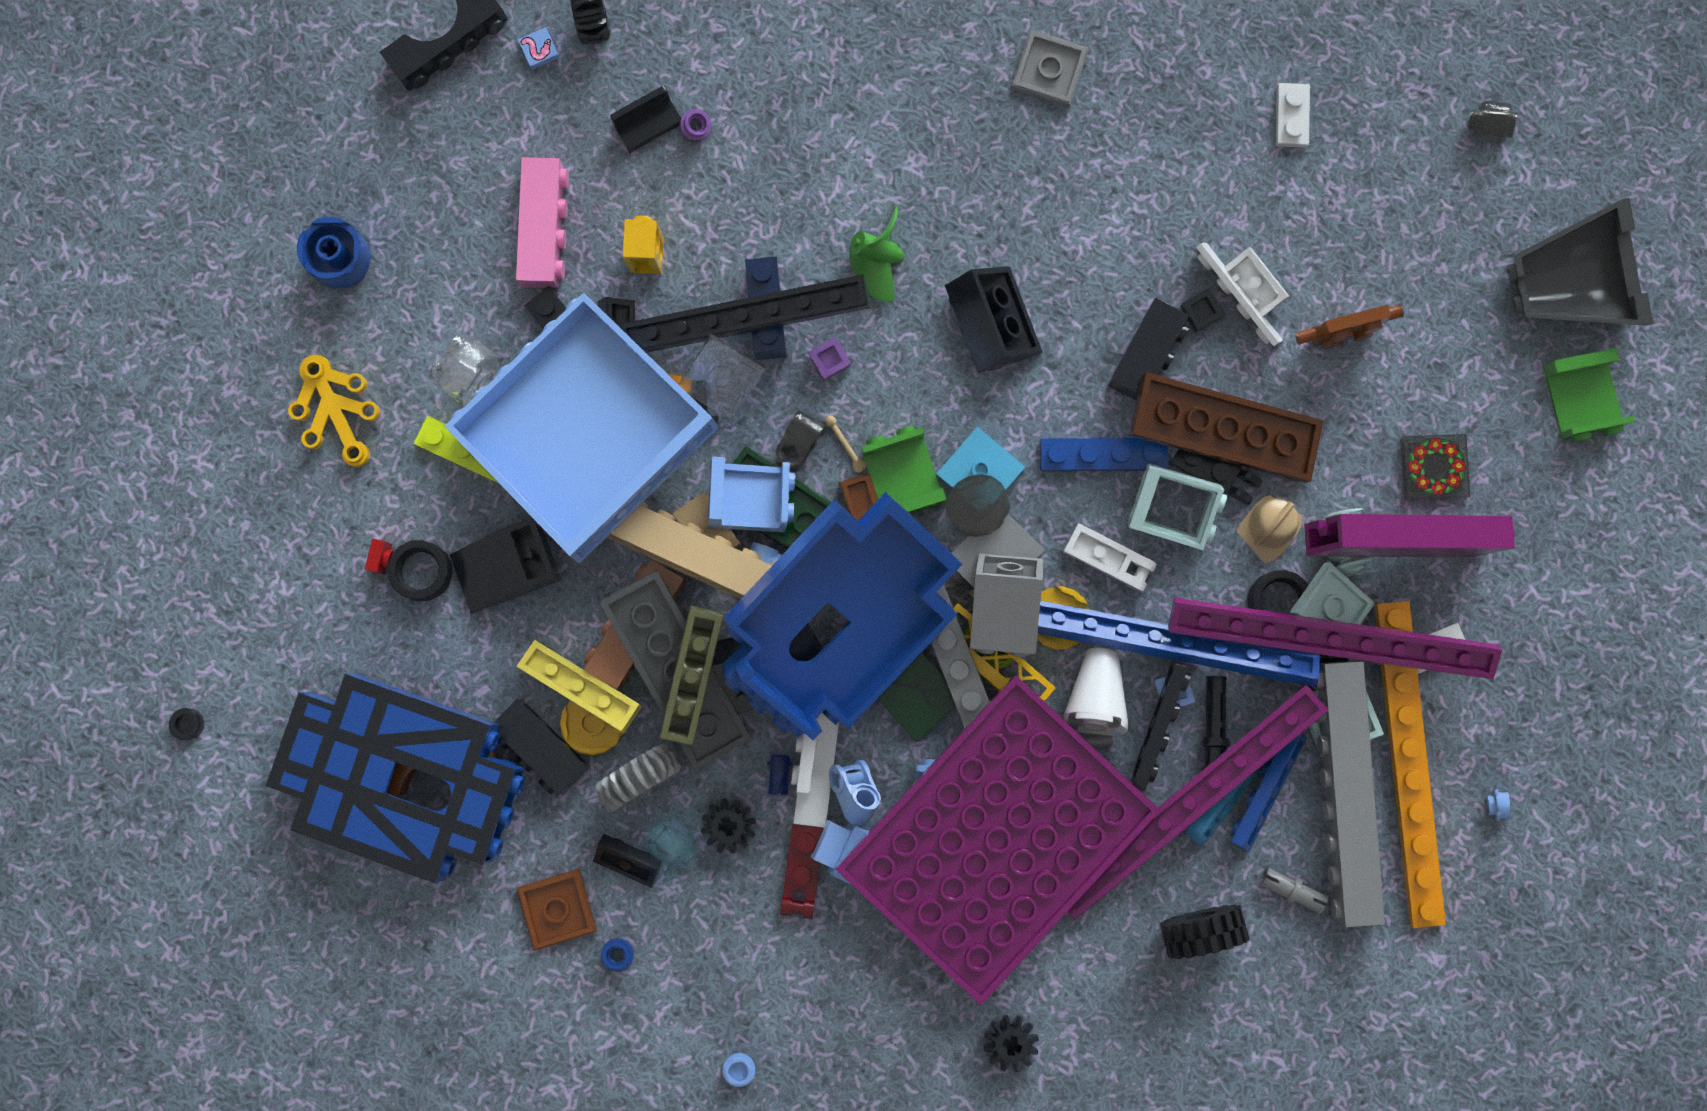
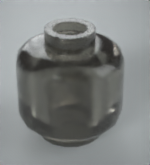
(1493, 122)

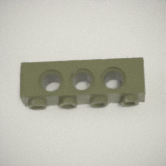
(691, 675)

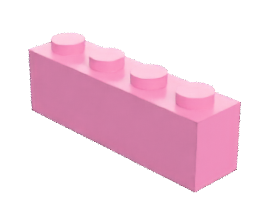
(541, 222)

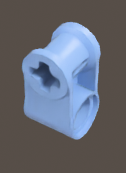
(855, 787)

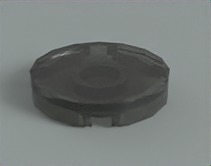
(977, 505)

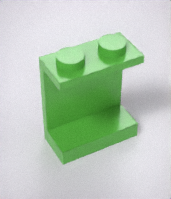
(1585, 395)
(904, 470)

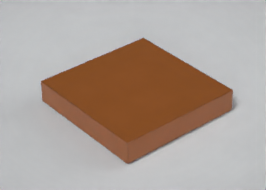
(556, 909)

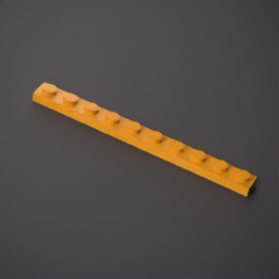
(1411, 779)

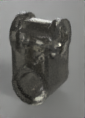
(800, 438)

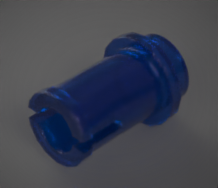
(779, 774)

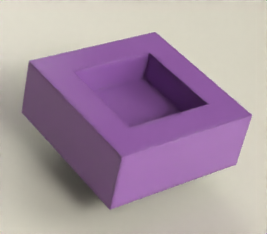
(829, 358)

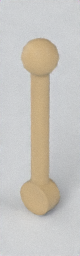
(858, 464)

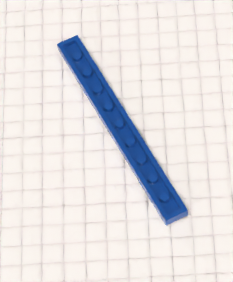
(1157, 641)

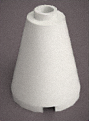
(1098, 695)

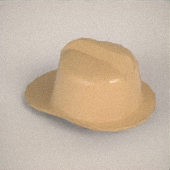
(1270, 527)

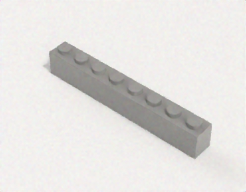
(1349, 795)

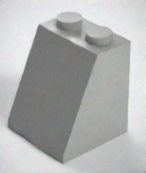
(1006, 604)

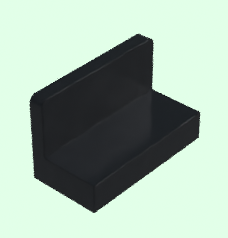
(645, 119)

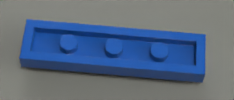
(1100, 454)
(1261, 800)

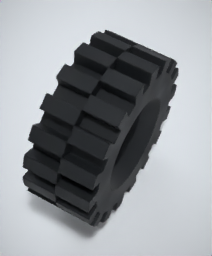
(1204, 932)

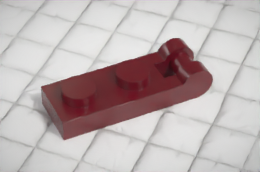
(801, 871)

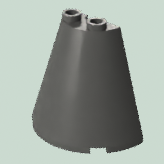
(1583, 273)

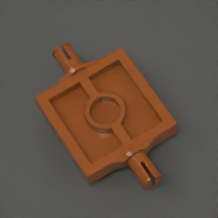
(1359, 325)

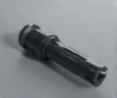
(1215, 741)

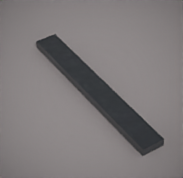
(750, 314)

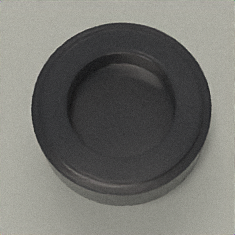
(186, 724)

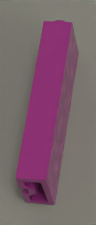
(1408, 535)

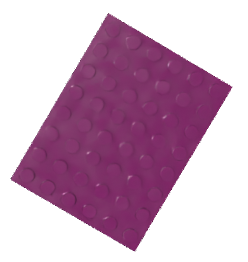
(997, 839)

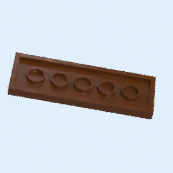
(1226, 427)

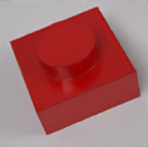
(378, 556)

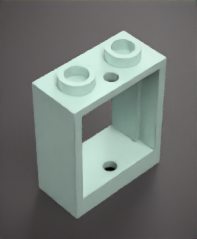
(1206, 528)

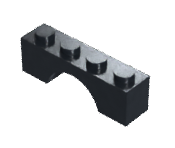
(417, 60)

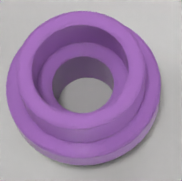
(699, 116)

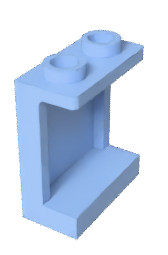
(750, 496)

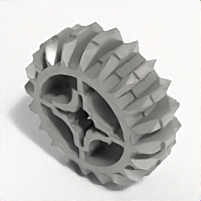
(637, 777)

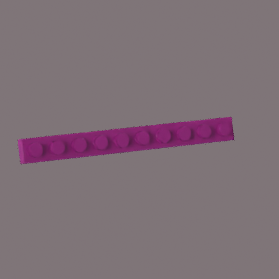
(1334, 638)
(1208, 789)

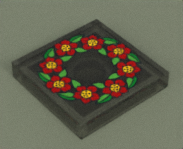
(1435, 467)

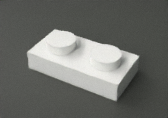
(1292, 115)

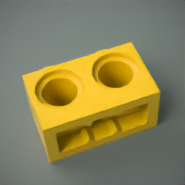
(643, 245)

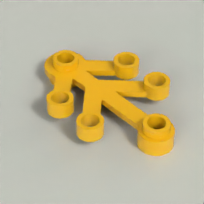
(332, 405)

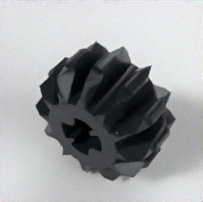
(590, 21)
(734, 816)
(999, 1048)

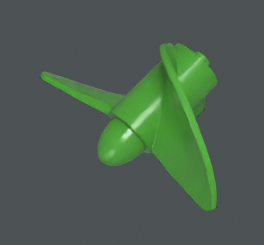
(874, 257)

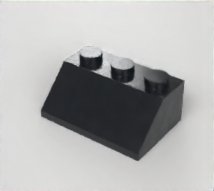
(992, 318)

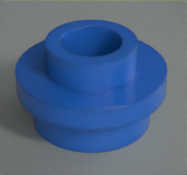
(606, 954)

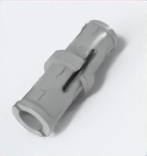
(1293, 890)

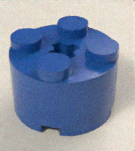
(322, 240)

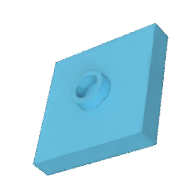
(980, 456)

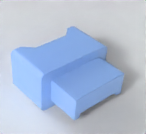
(836, 844)

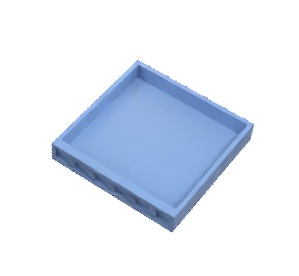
(581, 427)

